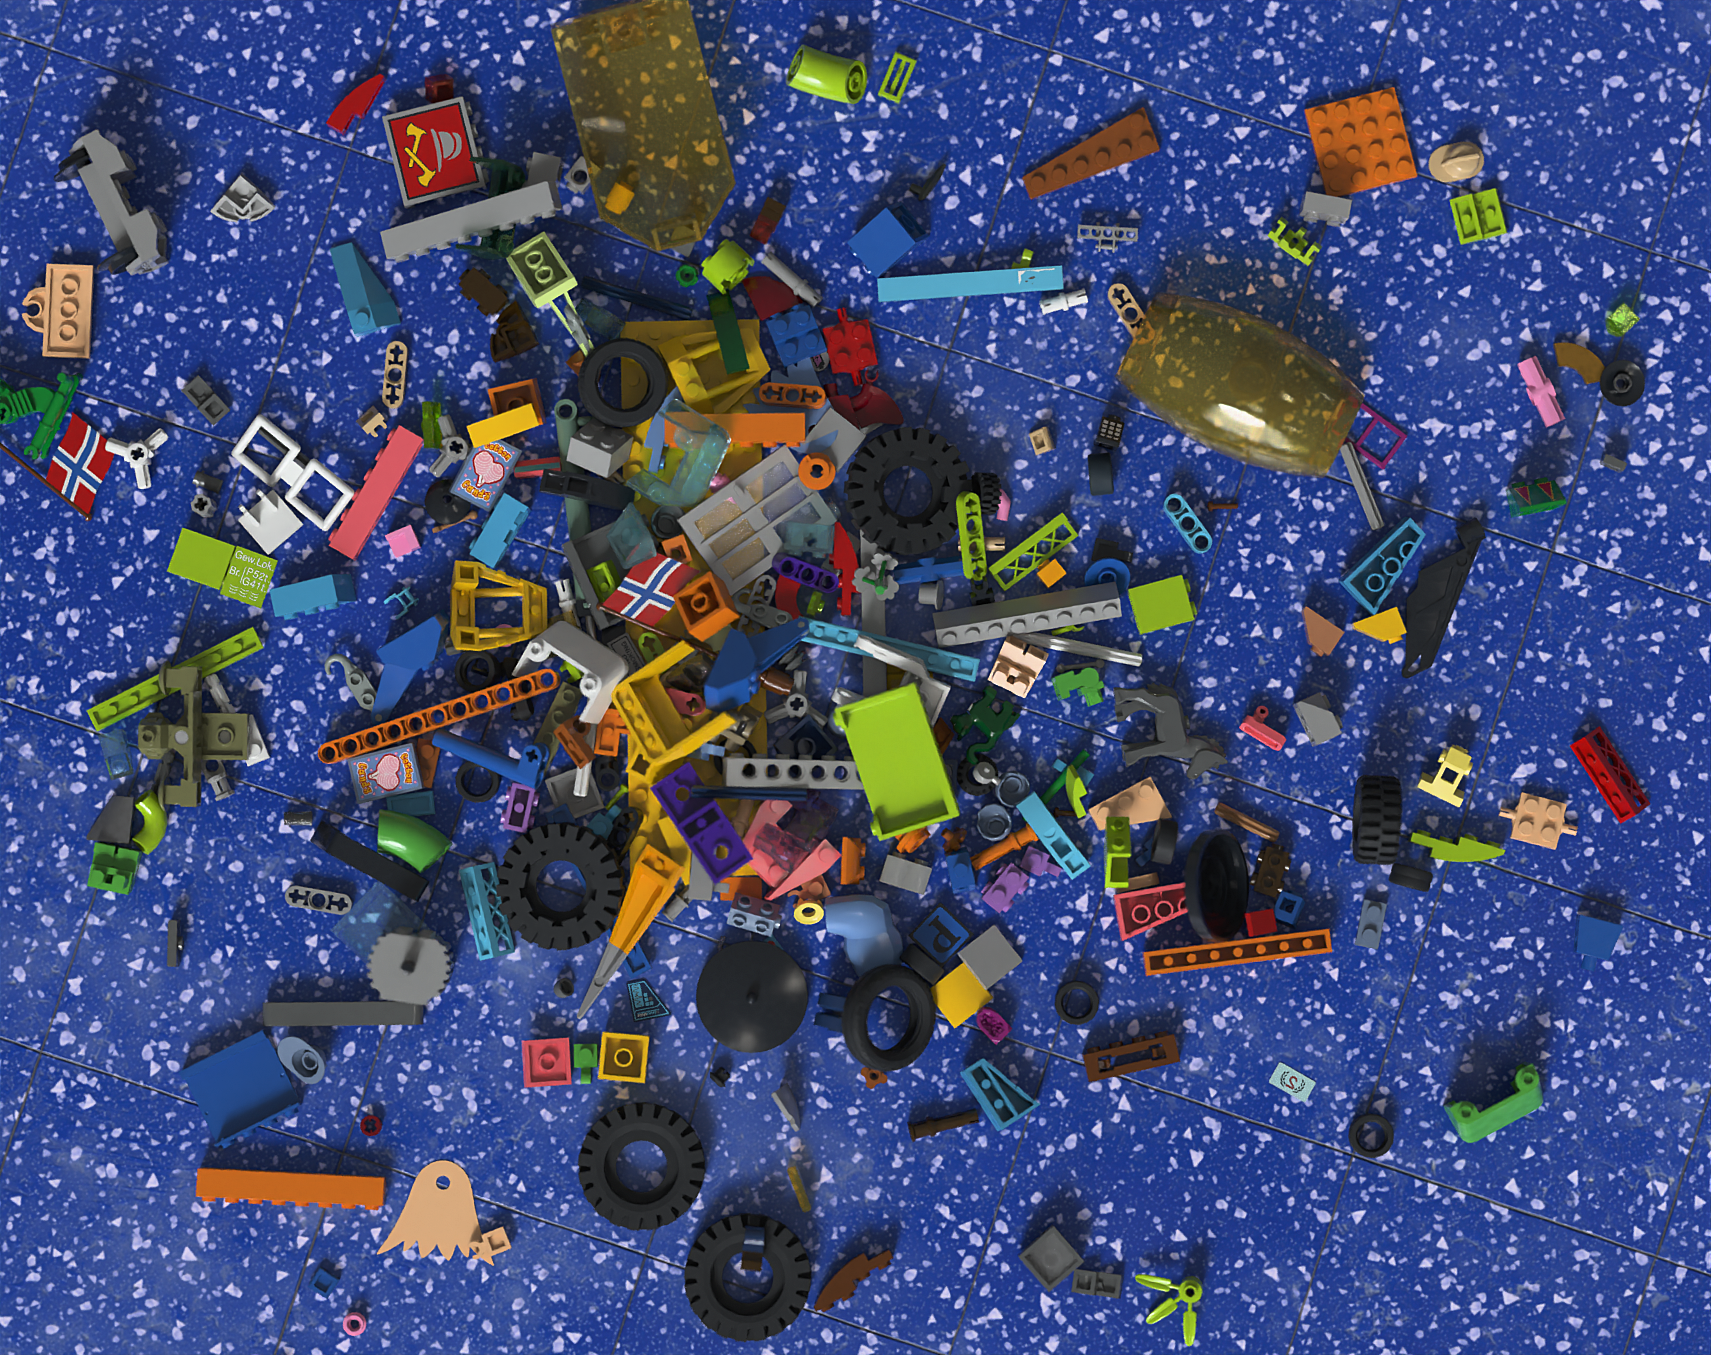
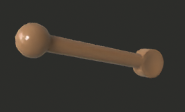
(472, 515)

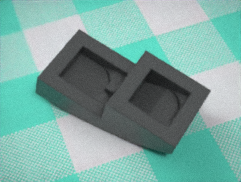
(205, 399)
(1097, 1283)

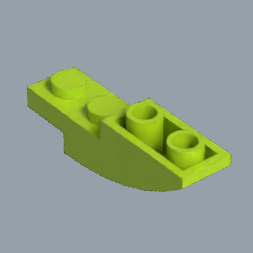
(1465, 849)

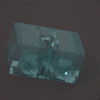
(822, 535)

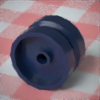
(830, 1020)

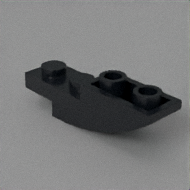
(586, 489)

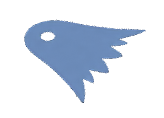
(801, 375)

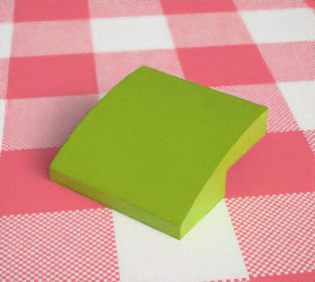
(1478, 216)

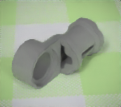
(215, 777)

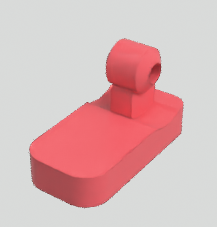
(1254, 727)

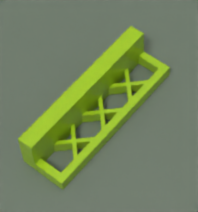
(1031, 542)

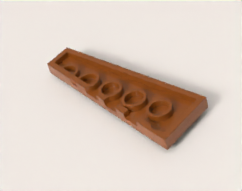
(1108, 149)

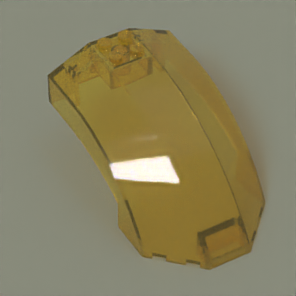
(646, 119)

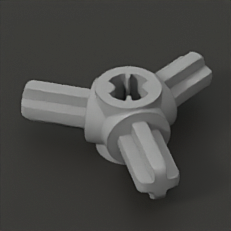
(447, 456)
(798, 691)

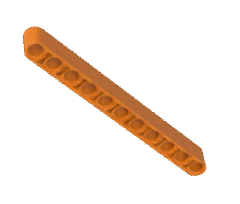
(427, 716)

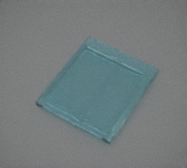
(371, 917)

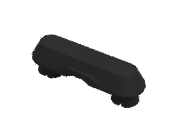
(524, 709)

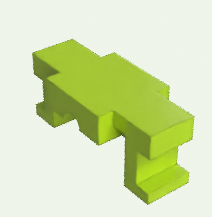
(1287, 244)

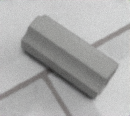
(208, 510)

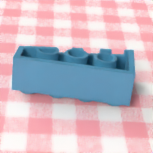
(1379, 568)

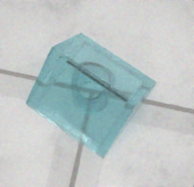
(631, 538)

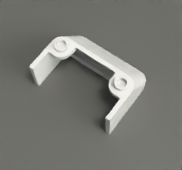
(600, 664)

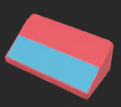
(535, 467)

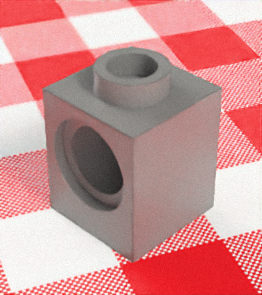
(579, 166)

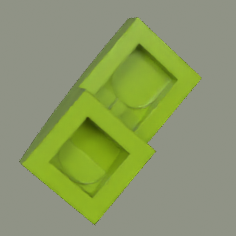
(1075, 790)

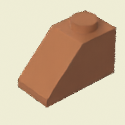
(1320, 632)

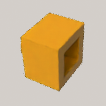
(1050, 572)

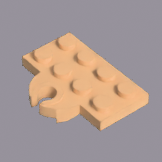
(64, 310)

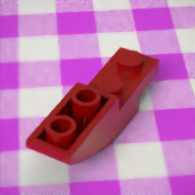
(844, 559)

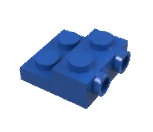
(796, 335)

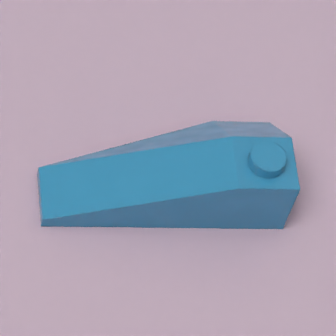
(364, 296)

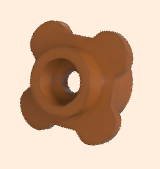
(871, 1081)

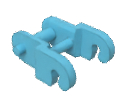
(412, 601)

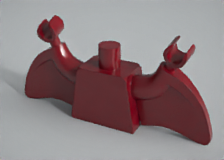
(865, 408)

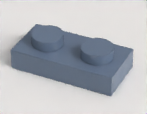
(1370, 924)

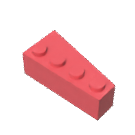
(1148, 908)

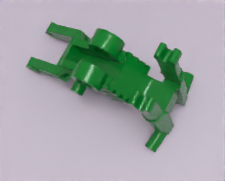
(39, 399)

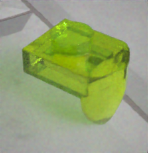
(1621, 320)

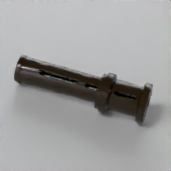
(931, 1126)

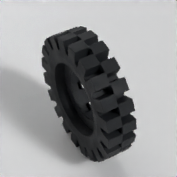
(866, 494)
(519, 886)
(684, 1166)
(738, 1319)

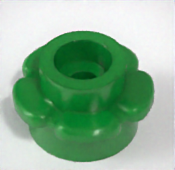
(686, 269)

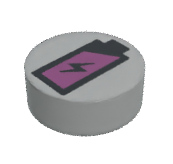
(820, 362)

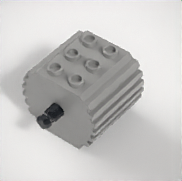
(410, 965)

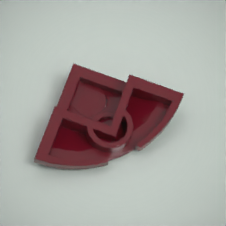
(770, 296)

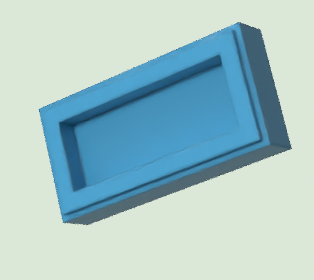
(412, 804)

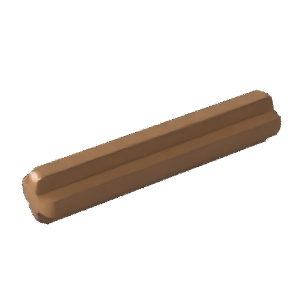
(1246, 822)

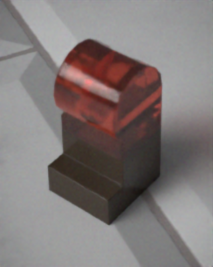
(768, 220)

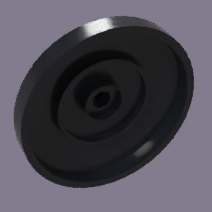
(1216, 885)
(751, 996)

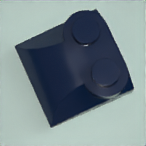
(805, 739)

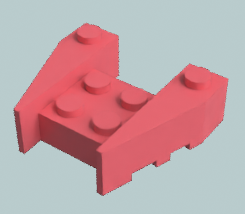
(767, 868)

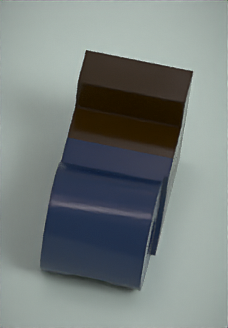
(753, 1249)

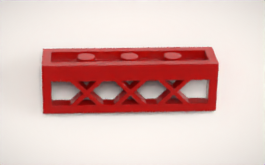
(1607, 777)

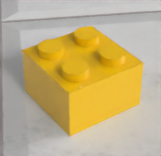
(624, 1057)

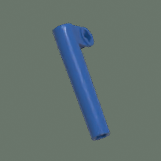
(526, 771)

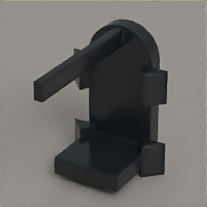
(479, 671)

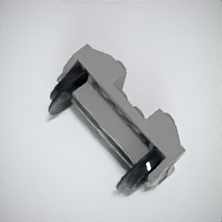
(135, 235)

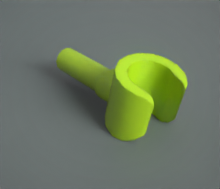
(1065, 629)

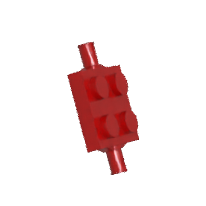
(850, 346)

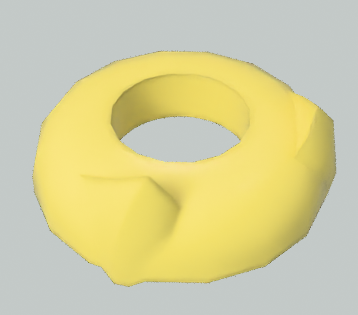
(808, 918)

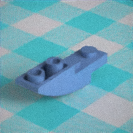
(656, 435)

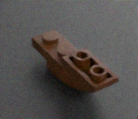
(842, 1283)

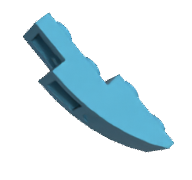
(1052, 835)

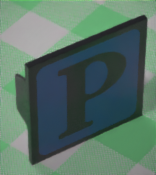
(941, 935)

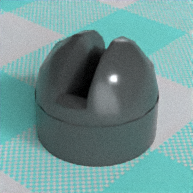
(563, 988)

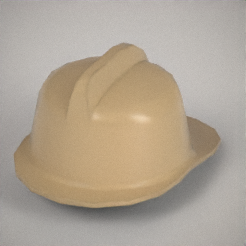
(1456, 162)

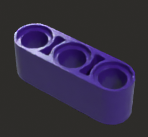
(812, 579)

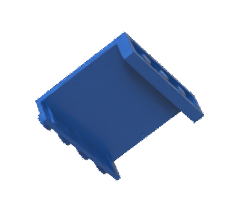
(241, 1088)

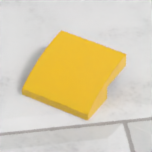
(959, 995)

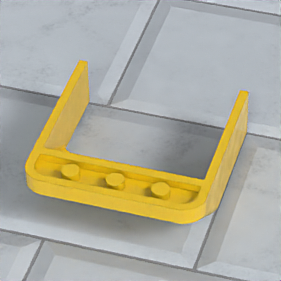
(653, 715)

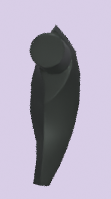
(929, 185)

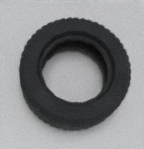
(651, 364)

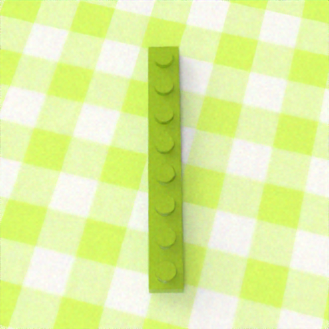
(150, 692)

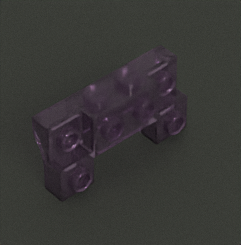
(802, 833)

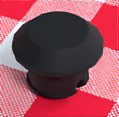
(719, 1078)

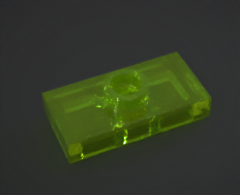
(431, 430)
(815, 605)

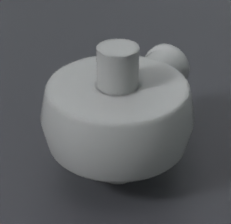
(985, 773)

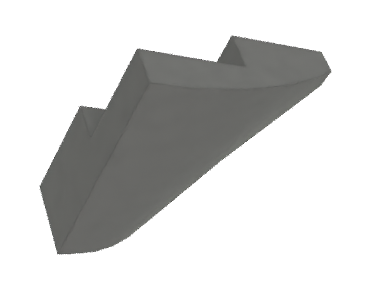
(114, 821)

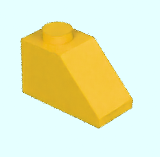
(1382, 626)

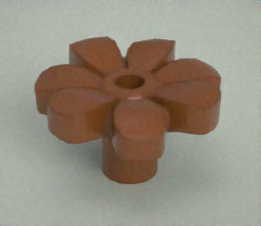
(953, 839)

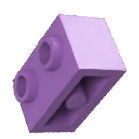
(519, 808)
(1001, 892)

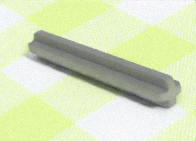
(1361, 486)

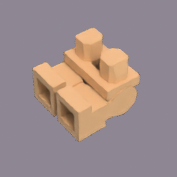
(1015, 668)

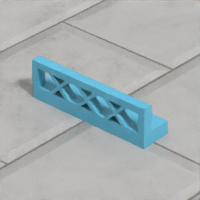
(482, 912)

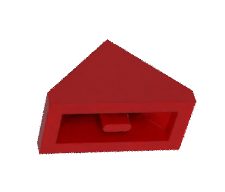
(1261, 922)

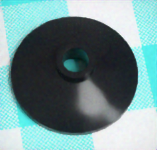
(1632, 380)
(445, 512)

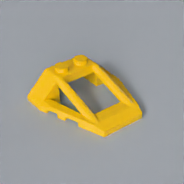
(688, 381)
(462, 607)

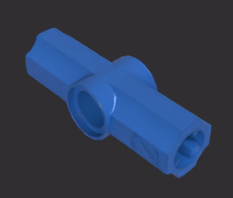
(928, 570)

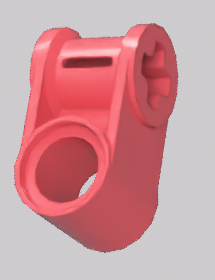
(682, 699)

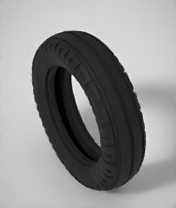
(856, 1016)

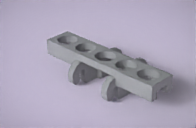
(1115, 235)

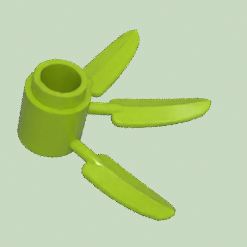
(1170, 1305)

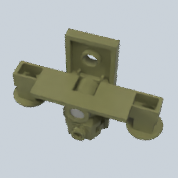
(193, 736)

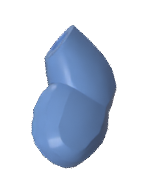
(867, 930)

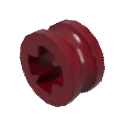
(378, 1124)

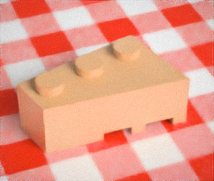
(1139, 803)

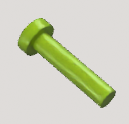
(623, 788)

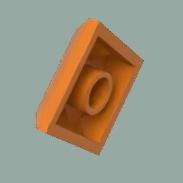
(850, 863)

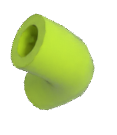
(154, 822)

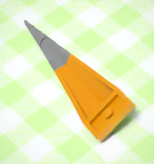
(647, 893)

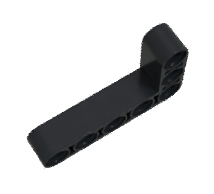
(368, 861)

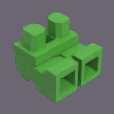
(1087, 682)
(117, 879)

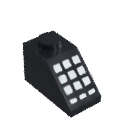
(1109, 432)

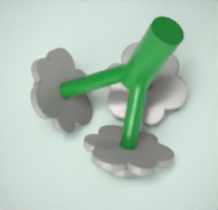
(883, 586)

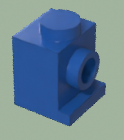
(1284, 901)

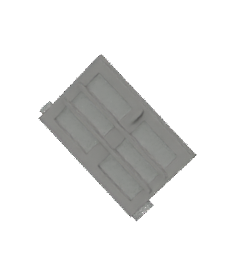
(746, 519)

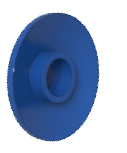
(1117, 572)

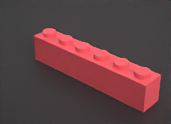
(376, 493)

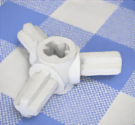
(140, 465)

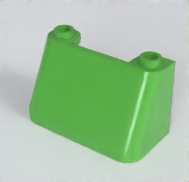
(1476, 1125)

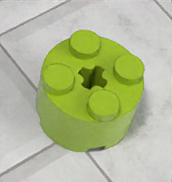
(727, 266)

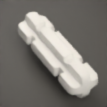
(219, 694)

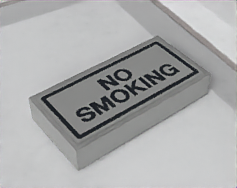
(625, 648)

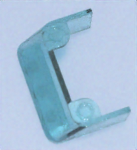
(704, 448)

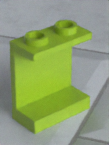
(1116, 852)

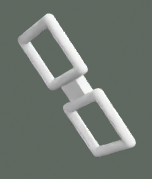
(292, 472)

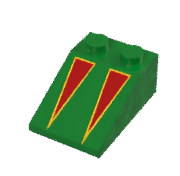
(1534, 498)

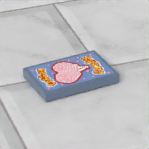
(485, 473)
(386, 773)

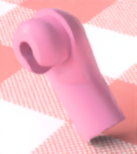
(1004, 507)

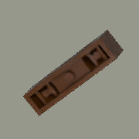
(1140, 1043)

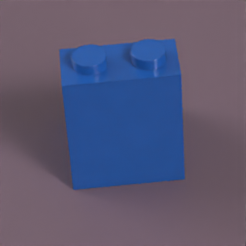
(887, 239)

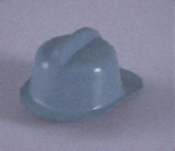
(302, 1059)

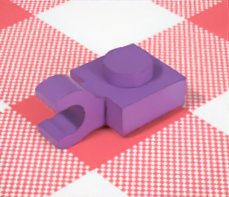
(1036, 862)

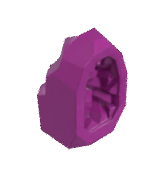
(992, 1024)

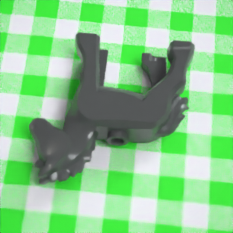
(1170, 730)

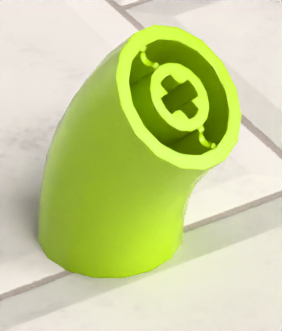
(827, 75)

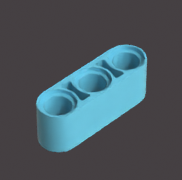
(1186, 512)

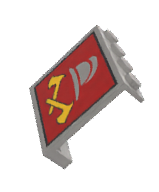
(434, 151)

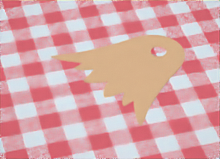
(438, 1215)

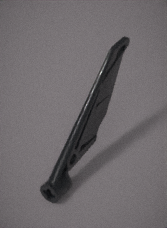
(1435, 598)

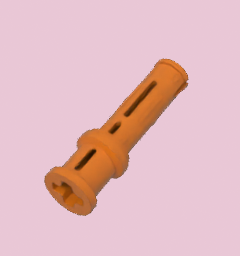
(1012, 842)

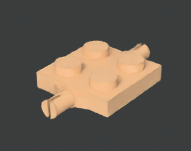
(1538, 821)

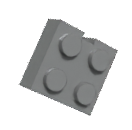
(1325, 208)

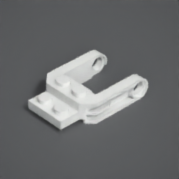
(932, 690)

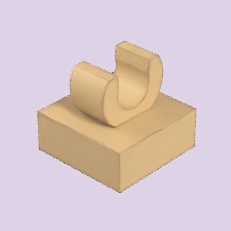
(370, 420)

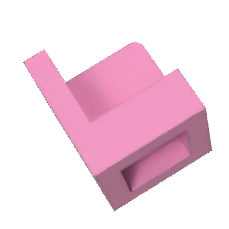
(403, 541)

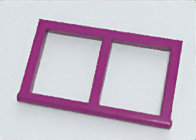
(1377, 418)

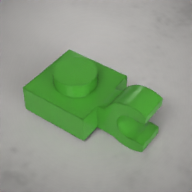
(585, 1057)

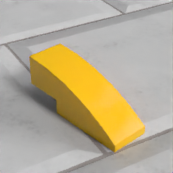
(503, 425)

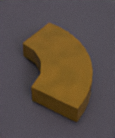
(1579, 359)

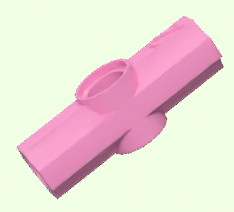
(1541, 391)

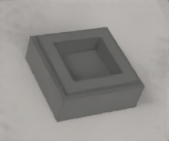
(1613, 463)

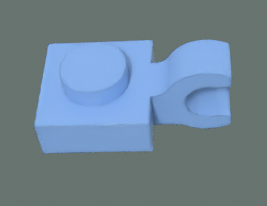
(705, 750)

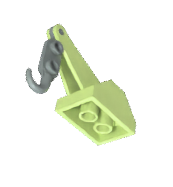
(545, 278)

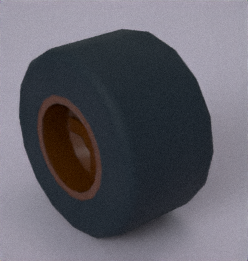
(1100, 474)

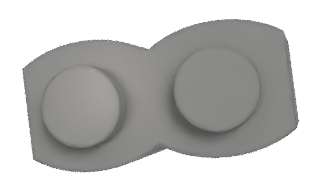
(905, 874)

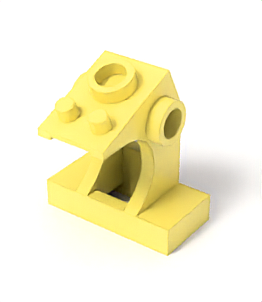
(1455, 759)

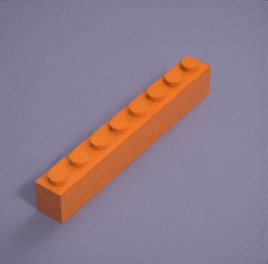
(1237, 952)
(290, 1186)

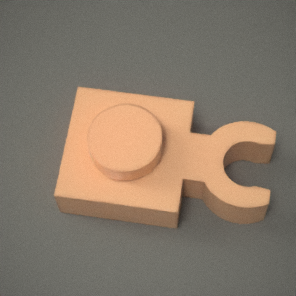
(493, 1242)

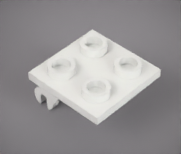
(269, 521)

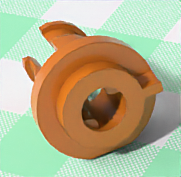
(805, 470)
(912, 840)

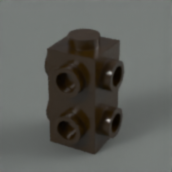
(476, 285)
(1272, 863)

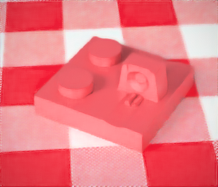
(546, 1062)

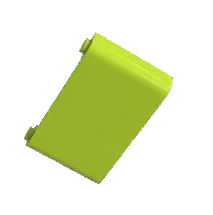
(898, 760)

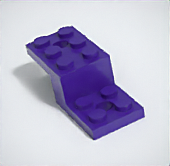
(701, 824)

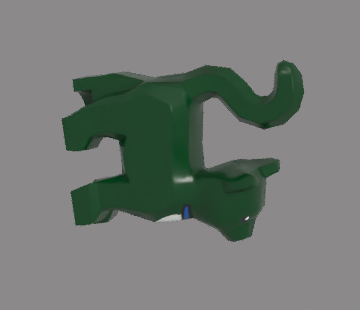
(986, 720)

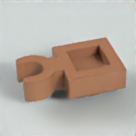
(812, 890)

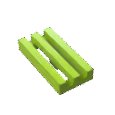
(890, 96)

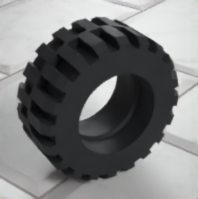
(1376, 820)

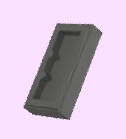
(174, 944)

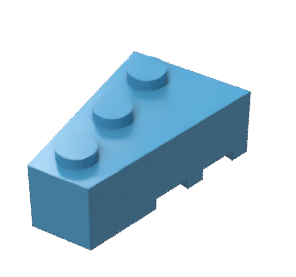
(499, 530)
(312, 595)
(996, 1094)

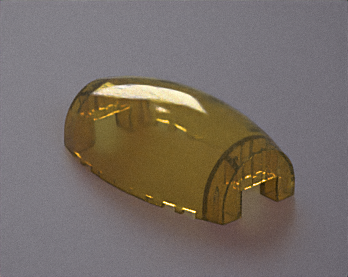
(1240, 385)

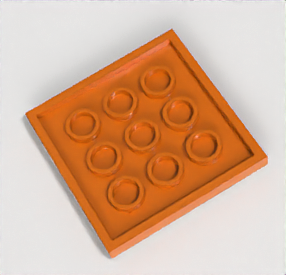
(1360, 143)

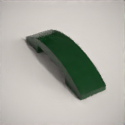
(728, 332)

